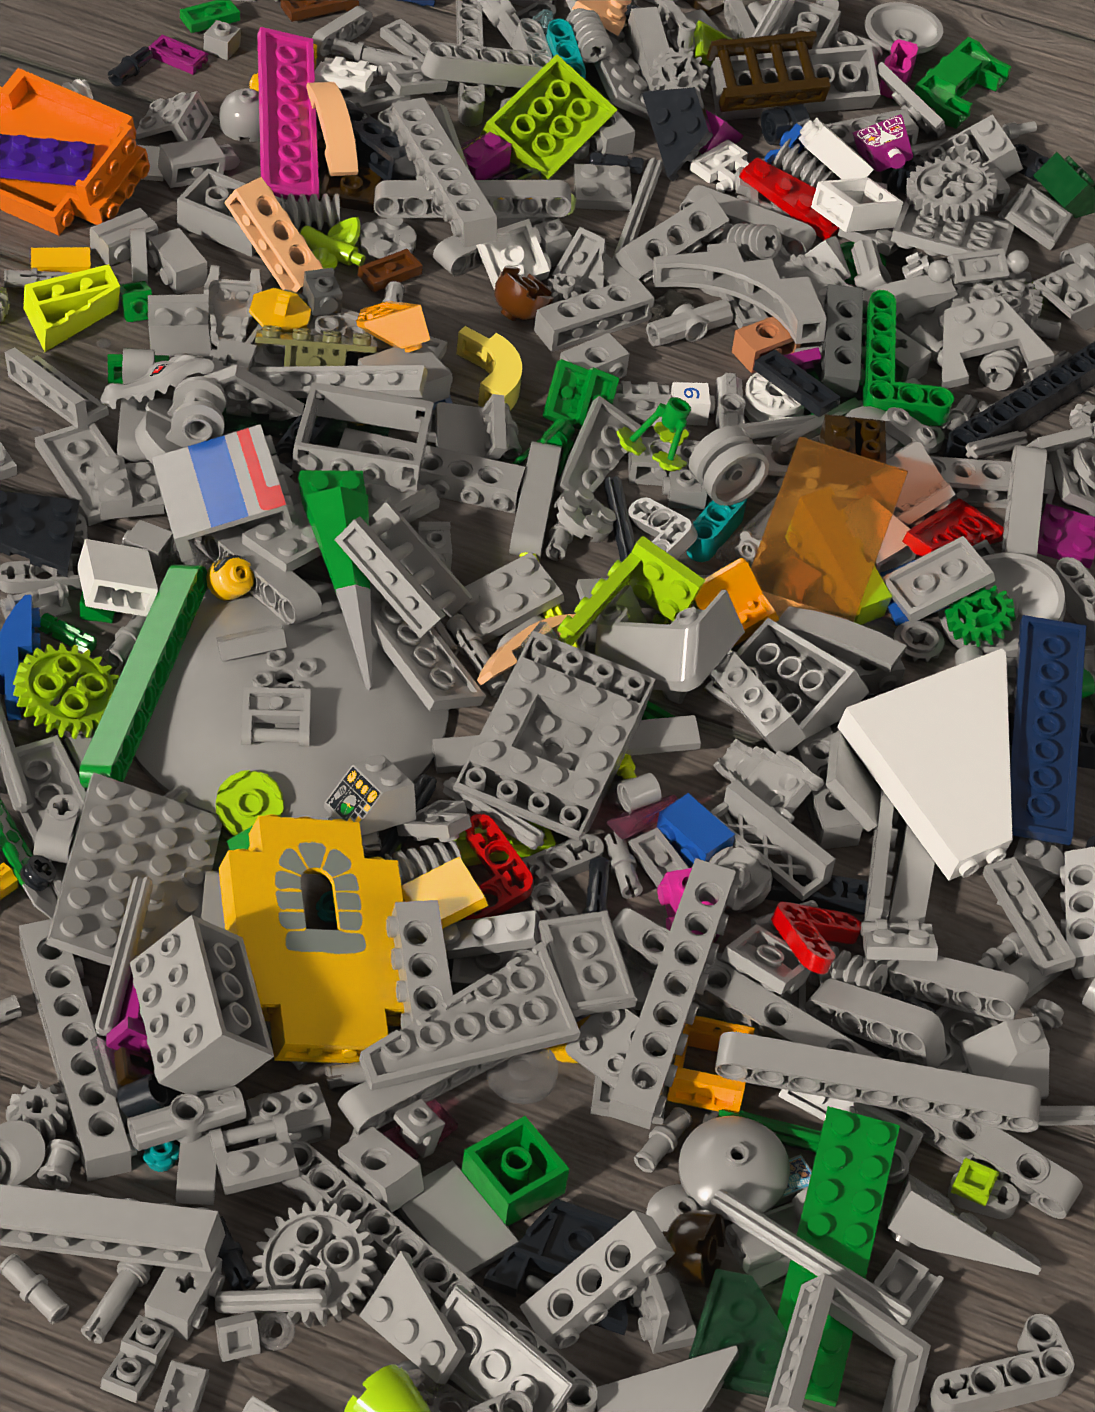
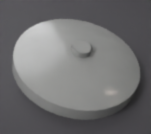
(1034, 592)

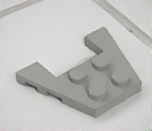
(983, 329)

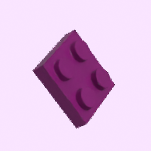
(1067, 535)

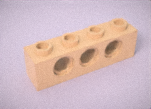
(272, 234)

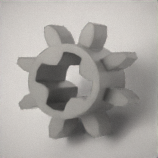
(917, 265)
(563, 287)

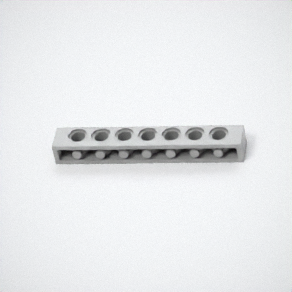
(443, 172)
(59, 993)
(642, 1104)

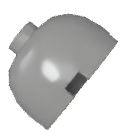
(241, 115)

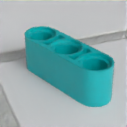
(563, 43)
(714, 528)

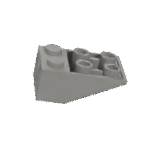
(981, 143)

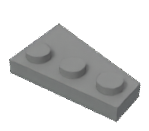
(411, 1321)

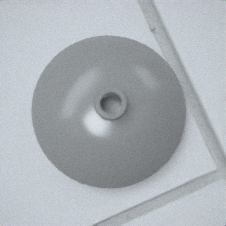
(903, 22)
(708, 1164)

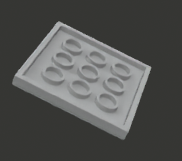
(949, 236)

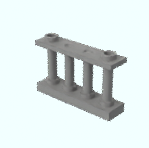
(393, 579)

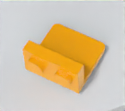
(744, 593)

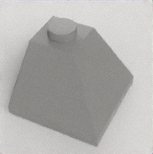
(1011, 1053)

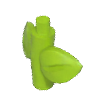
(337, 244)

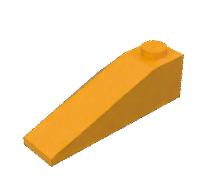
(395, 324)

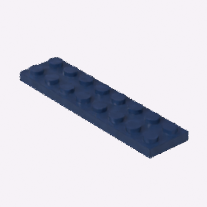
(1046, 728)

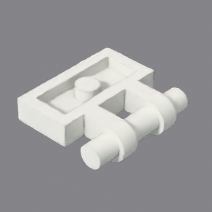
(346, 74)
(718, 164)

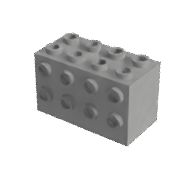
(200, 1008)

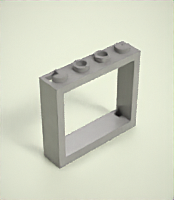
(368, 409)
(828, 1297)

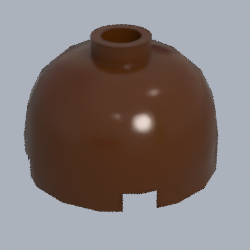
(520, 295)

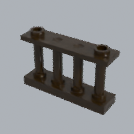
(768, 94)

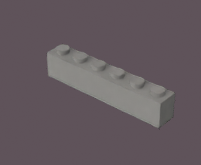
(110, 1228)

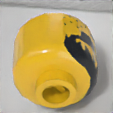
(227, 577)

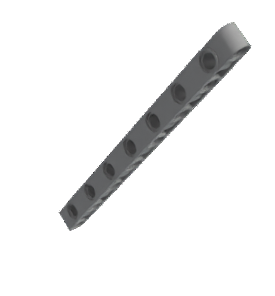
(751, 1005)

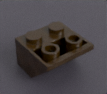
(855, 436)

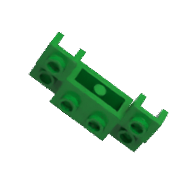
(956, 75)

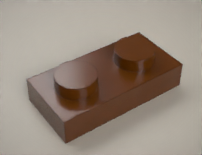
(391, 268)

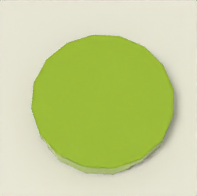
(245, 798)

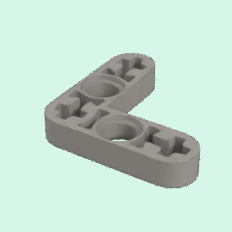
(671, 537)
(22, 568)
(548, 876)

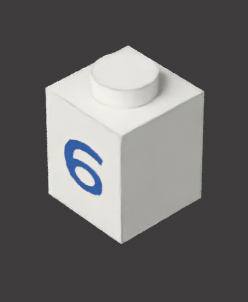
(698, 398)

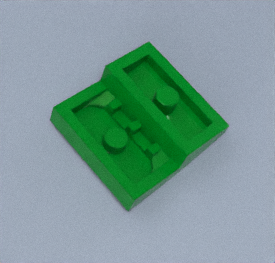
(574, 391)

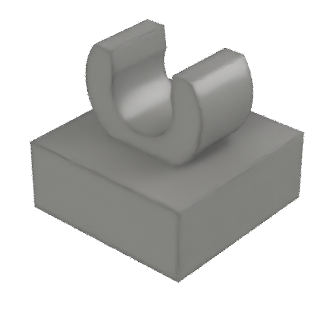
(237, 1336)

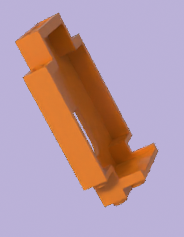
(48, 110)

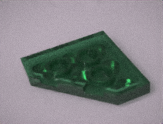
(741, 1317)

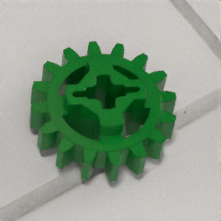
(981, 616)

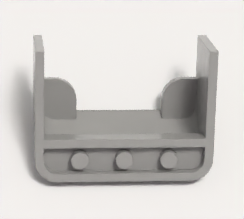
(673, 654)

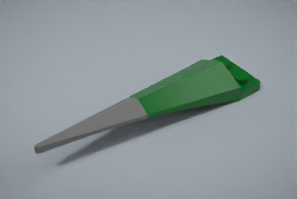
(330, 505)

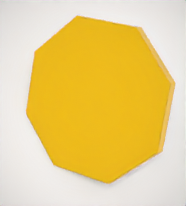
(280, 309)

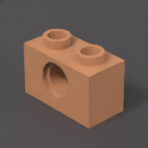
(761, 338)

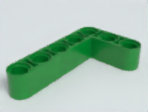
(923, 402)

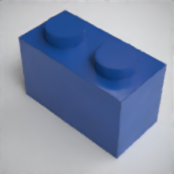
(693, 830)

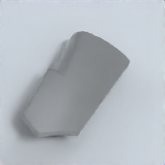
(759, 1258)

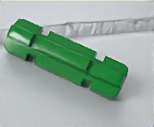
(67, 633)

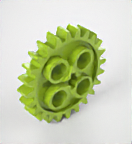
(52, 674)

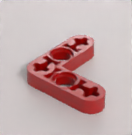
(501, 882)
(807, 929)

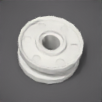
(768, 402)

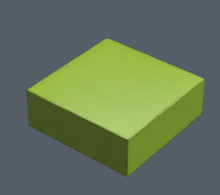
(974, 1182)

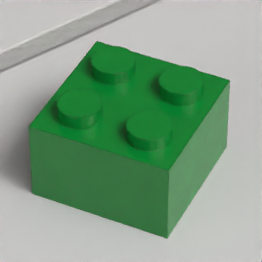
(515, 1170)

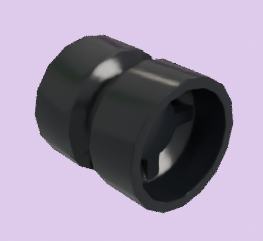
(778, 121)

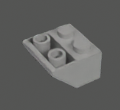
(1072, 292)

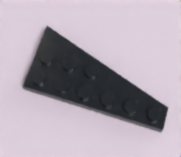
(38, 528)

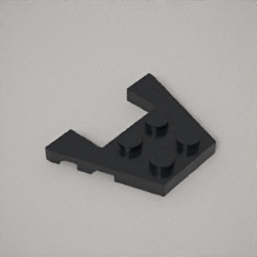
(552, 1245)

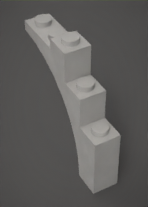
(758, 282)

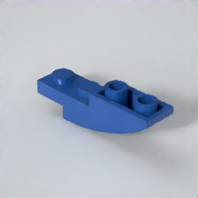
(17, 641)

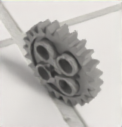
(951, 188)
(1014, 291)
(288, 1247)

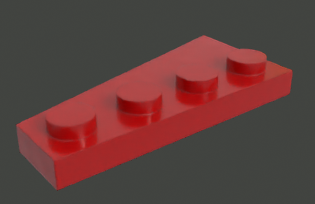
(788, 194)
(950, 524)

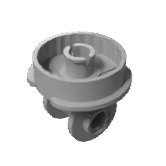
(185, 420)

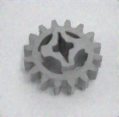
(678, 71)

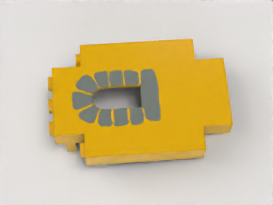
(317, 987)

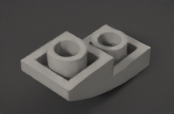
(138, 1359)

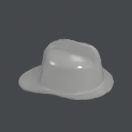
(20, 1151)

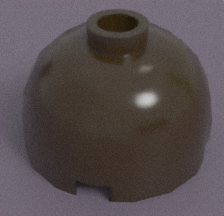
(695, 1243)

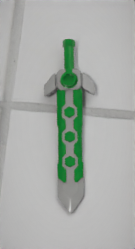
(18, 854)

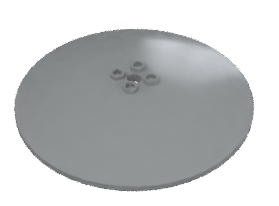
(199, 715)

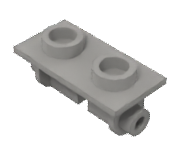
(48, 599)

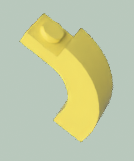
(498, 359)

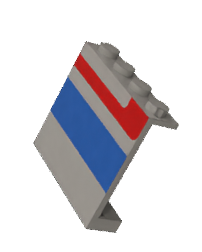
(221, 485)

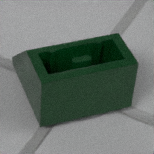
(1068, 185)

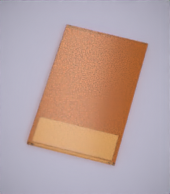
(826, 530)

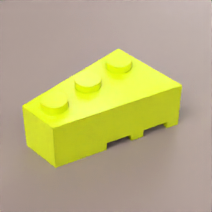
(70, 303)

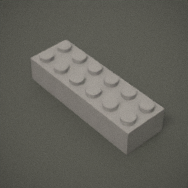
(849, 71)

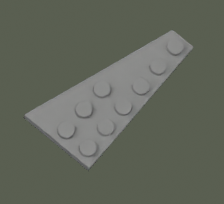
(485, 1022)

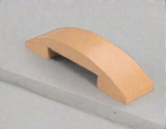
(336, 128)
(504, 658)

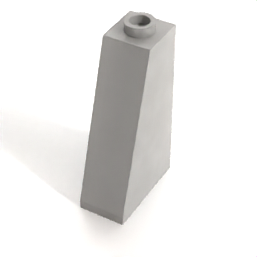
(646, 39)

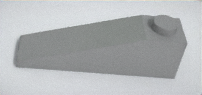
(930, 1222)

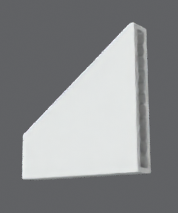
(944, 760)

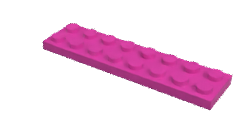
(286, 114)

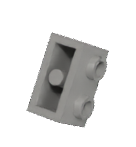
(303, 1110)

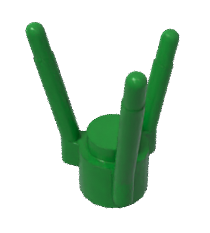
(558, 434)

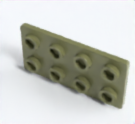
(315, 350)

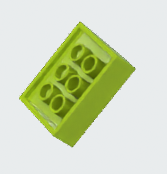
(550, 118)

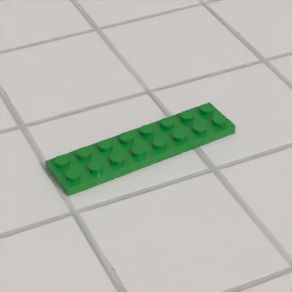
(841, 1222)

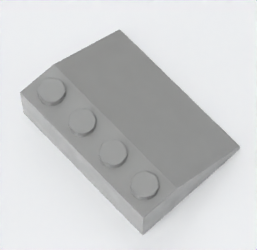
(800, 676)

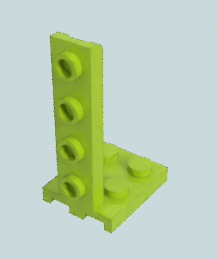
(653, 578)

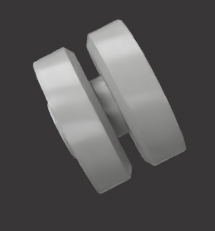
(728, 465)

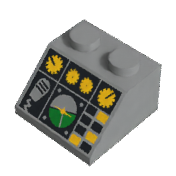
(373, 795)

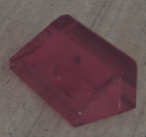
(633, 822)

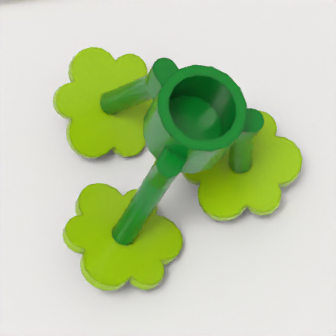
(670, 430)

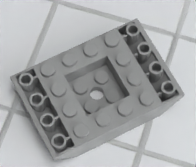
(562, 700)

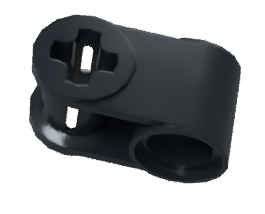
(145, 1096)

